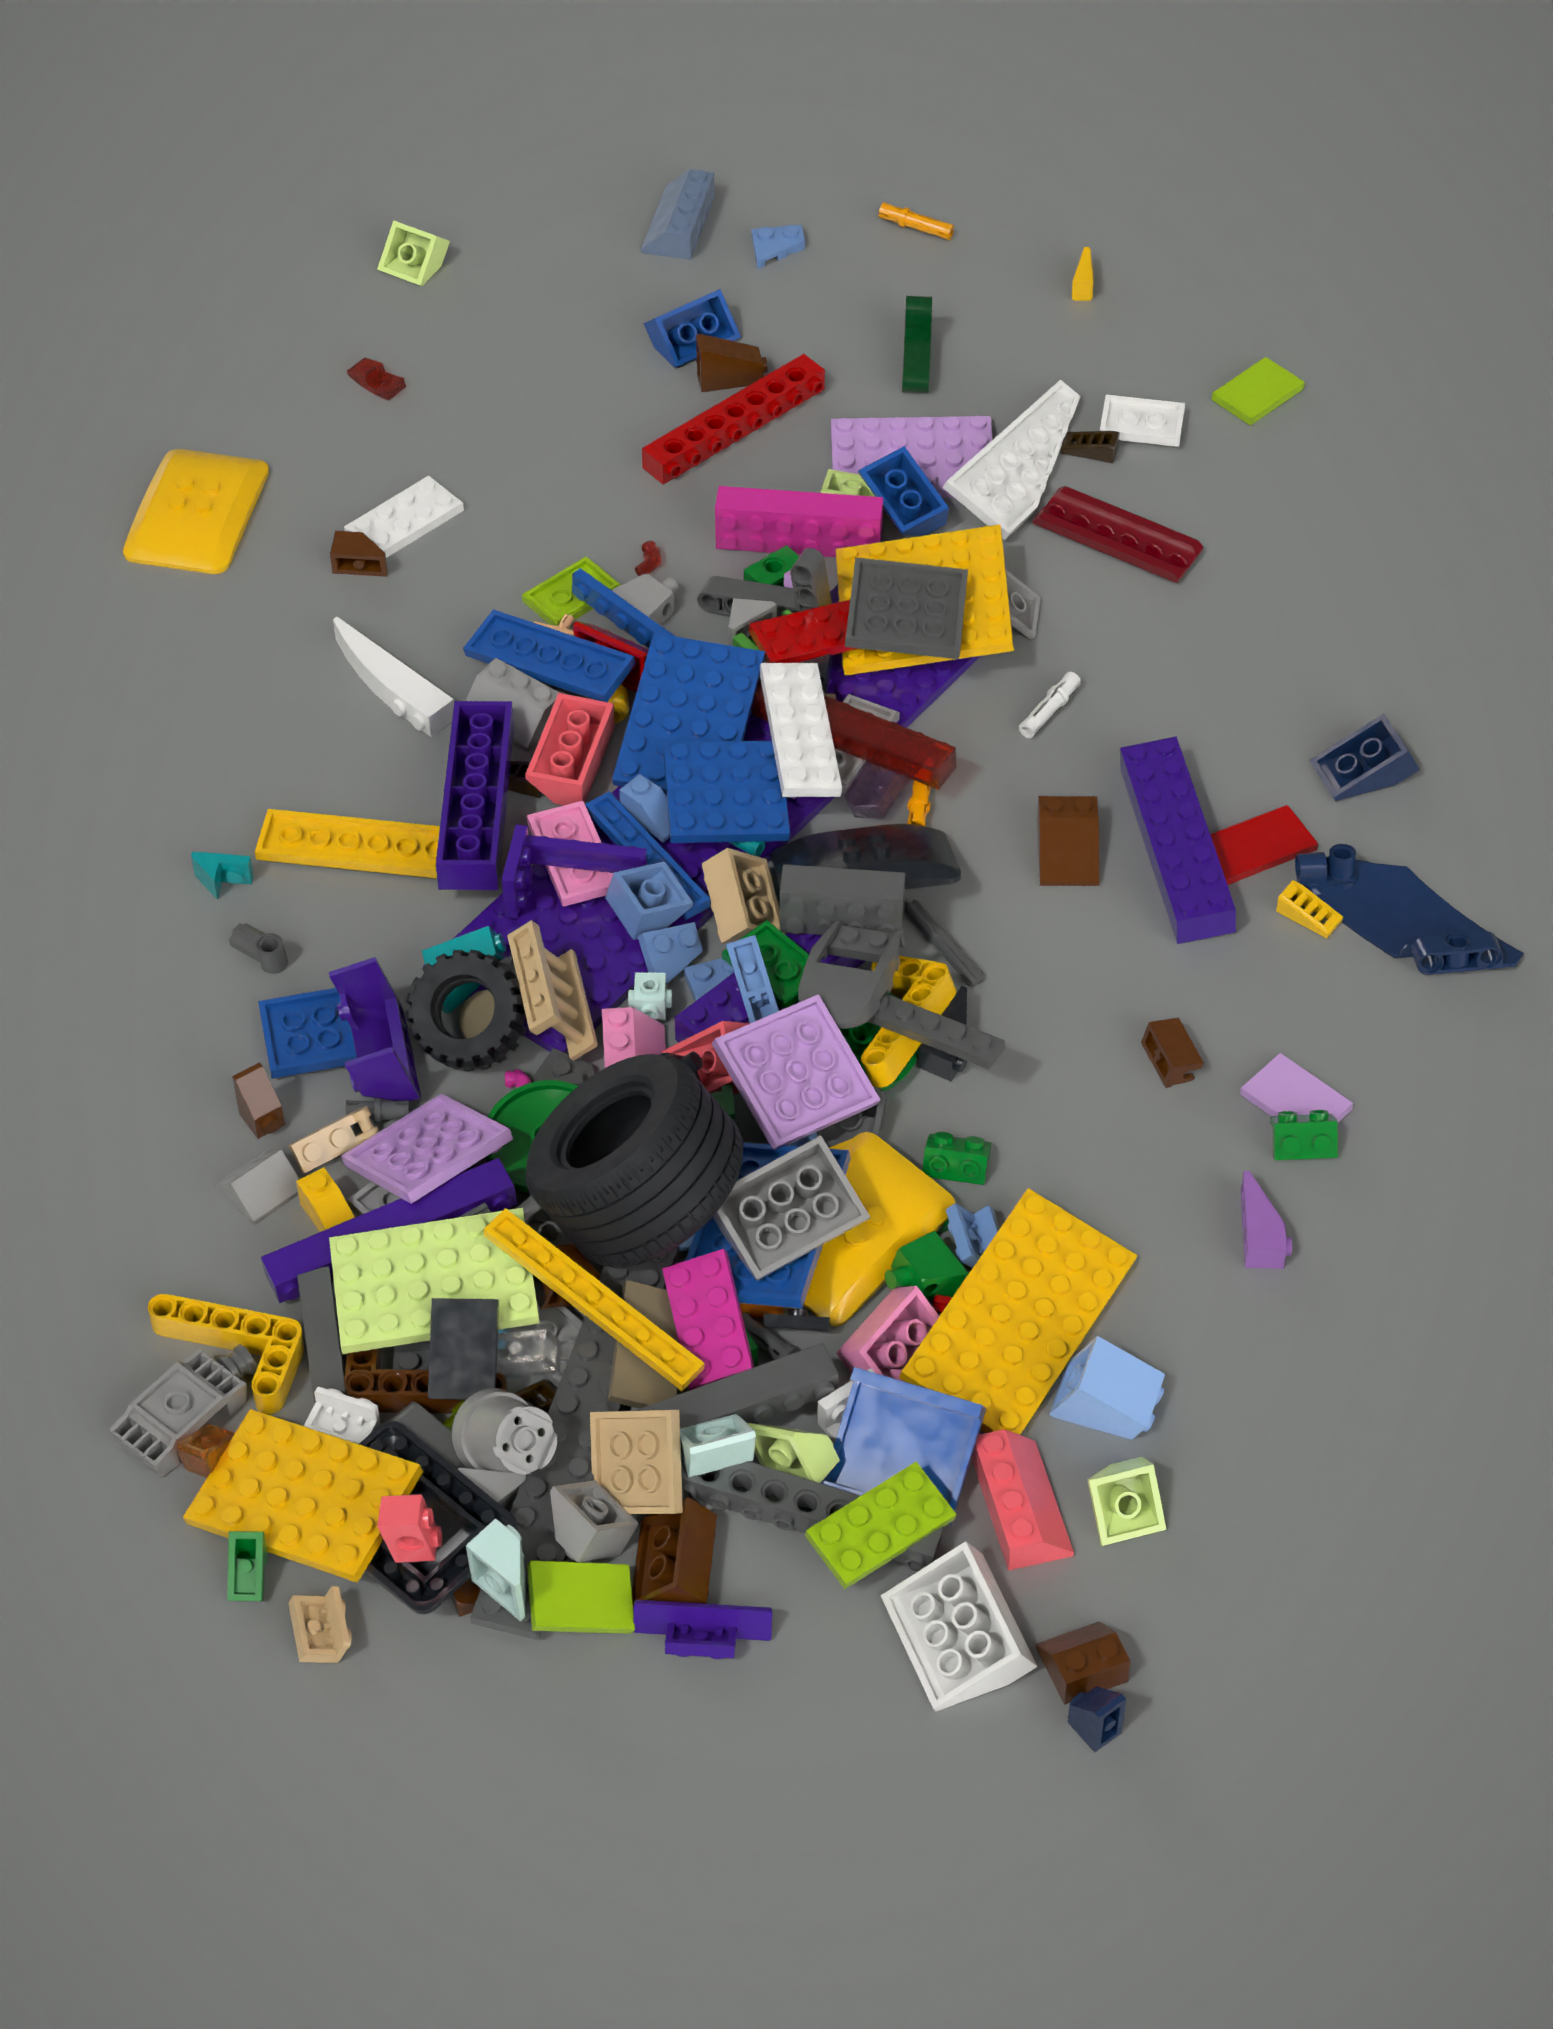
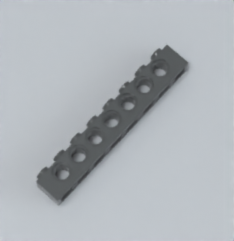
(794, 1494)

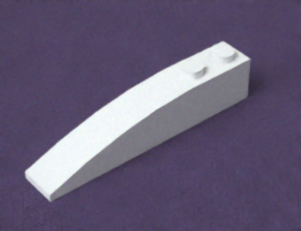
(394, 682)

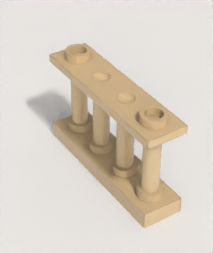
(552, 990)

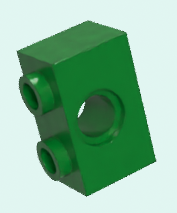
(772, 568)

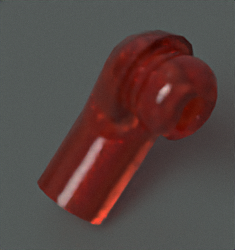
(651, 557)

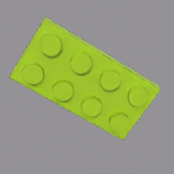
(880, 1525)

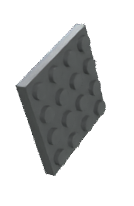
(906, 608)

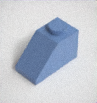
(647, 805)

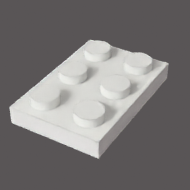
(1143, 419)

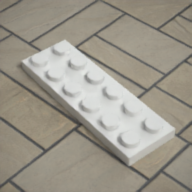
(800, 730)

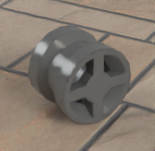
(239, 1362)

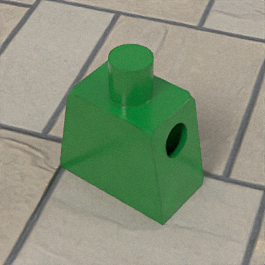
(928, 1266)

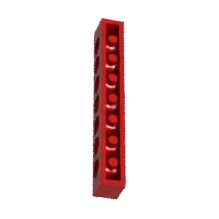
(733, 419)

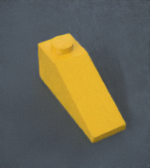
(323, 1200)

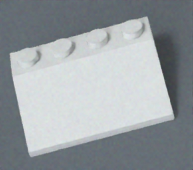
(958, 1628)

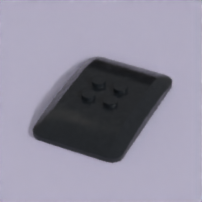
(903, 848)
(457, 1508)

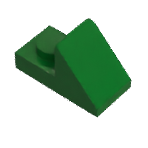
(246, 1565)

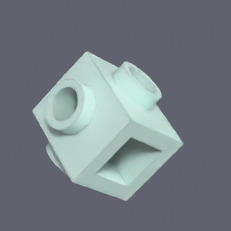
(651, 1001)

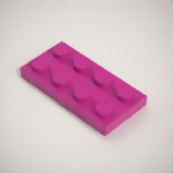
(709, 1316)

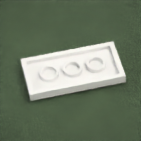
(407, 515)

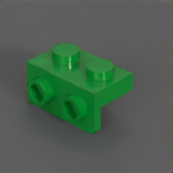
(1304, 1135)
(956, 1158)

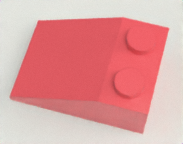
(713, 1073)

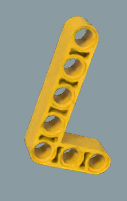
(923, 985)
(241, 1329)

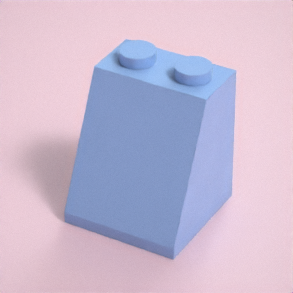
(1108, 1391)

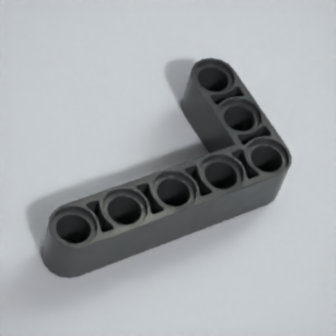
(808, 590)

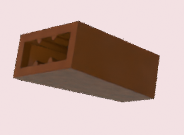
(727, 363)

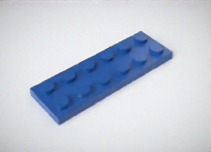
(550, 655)

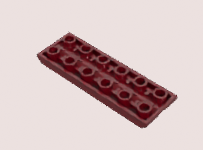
(1119, 533)

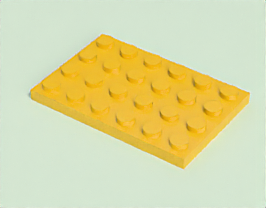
(305, 1492)

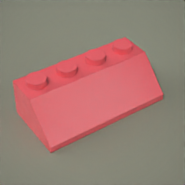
(571, 748)
(1020, 1500)

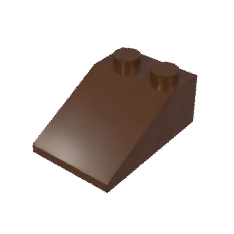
(1068, 840)

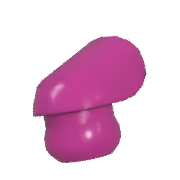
(516, 1078)

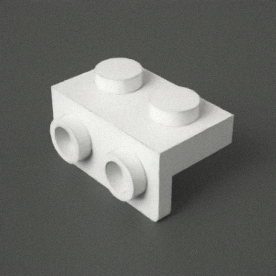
(343, 1415)

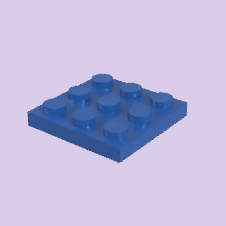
(305, 1033)

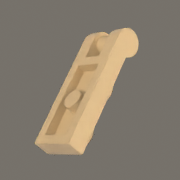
(332, 1140)

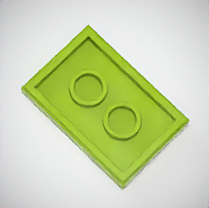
(1258, 391)
(555, 597)
(580, 1597)

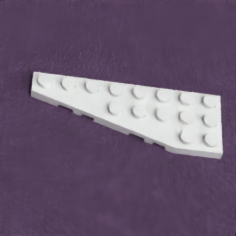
(1012, 470)

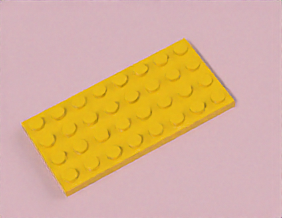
(1020, 1313)

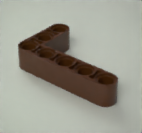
(380, 1382)

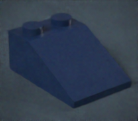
(1365, 761)

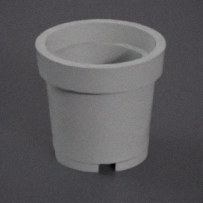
(488, 1422)

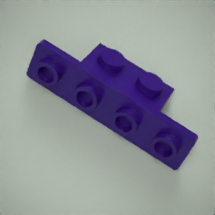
(702, 1628)

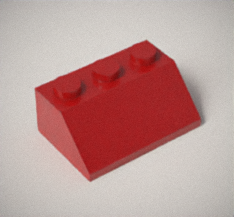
(608, 639)

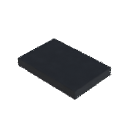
(462, 1347)

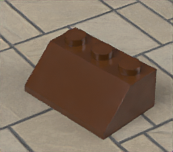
(675, 1555)

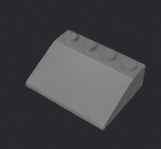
(789, 1208)

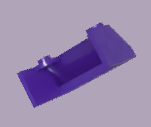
(379, 1032)

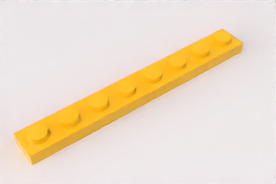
(594, 1299)

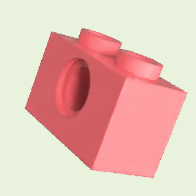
(409, 1528)

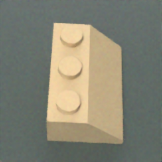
(740, 893)

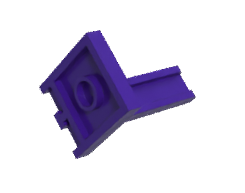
(560, 853)

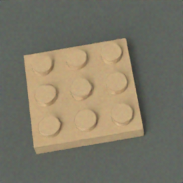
(638, 1459)

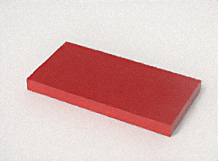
(1261, 843)

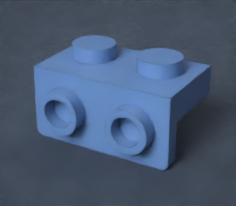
(971, 1231)

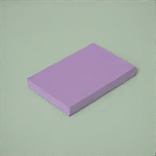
(1289, 1087)

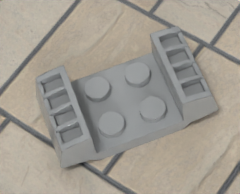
(177, 1408)

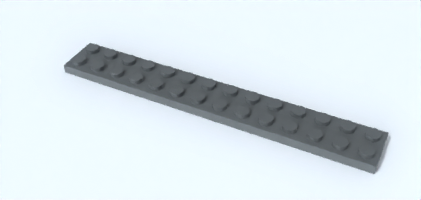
(580, 1391)

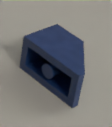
(1097, 1716)

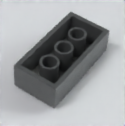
(857, 898)

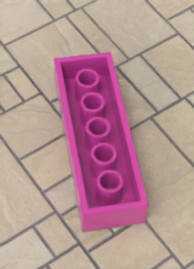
(801, 520)

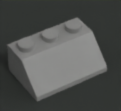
(530, 699)

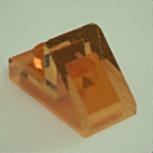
(203, 1449)

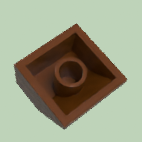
(1085, 1660)

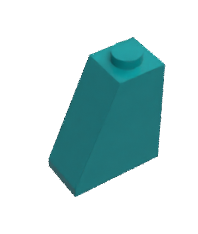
(482, 940)

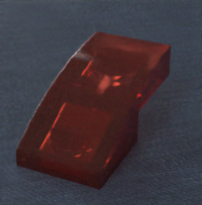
(372, 377)

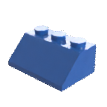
(676, 330)
(906, 493)

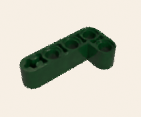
(917, 344)

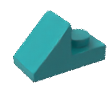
(216, 868)

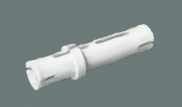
(1056, 697)

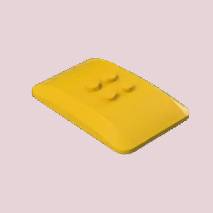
(195, 511)
(901, 1209)

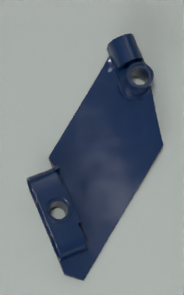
(1401, 913)

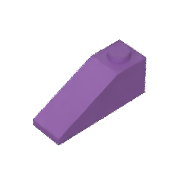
(1262, 1228)

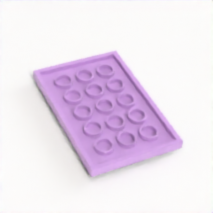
(935, 443)

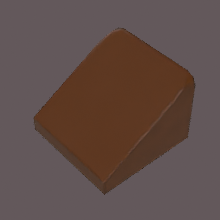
(465, 1597)

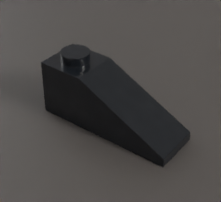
(940, 1062)

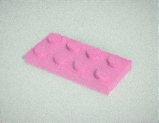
(570, 823)

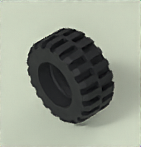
(431, 993)

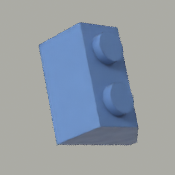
(647, 898)

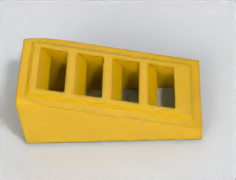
(1083, 279)
(1304, 897)

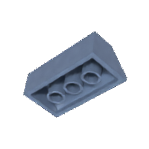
(681, 215)

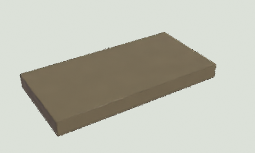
(632, 1379)

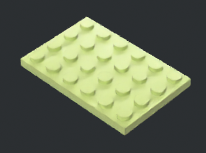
(393, 1273)

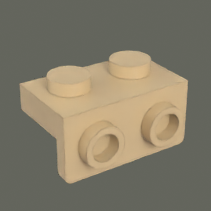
(320, 1627)

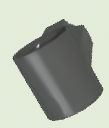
(263, 947)

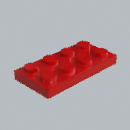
(803, 634)

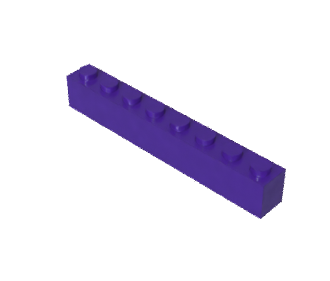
(455, 1197)

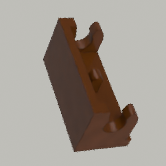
(1171, 1051)

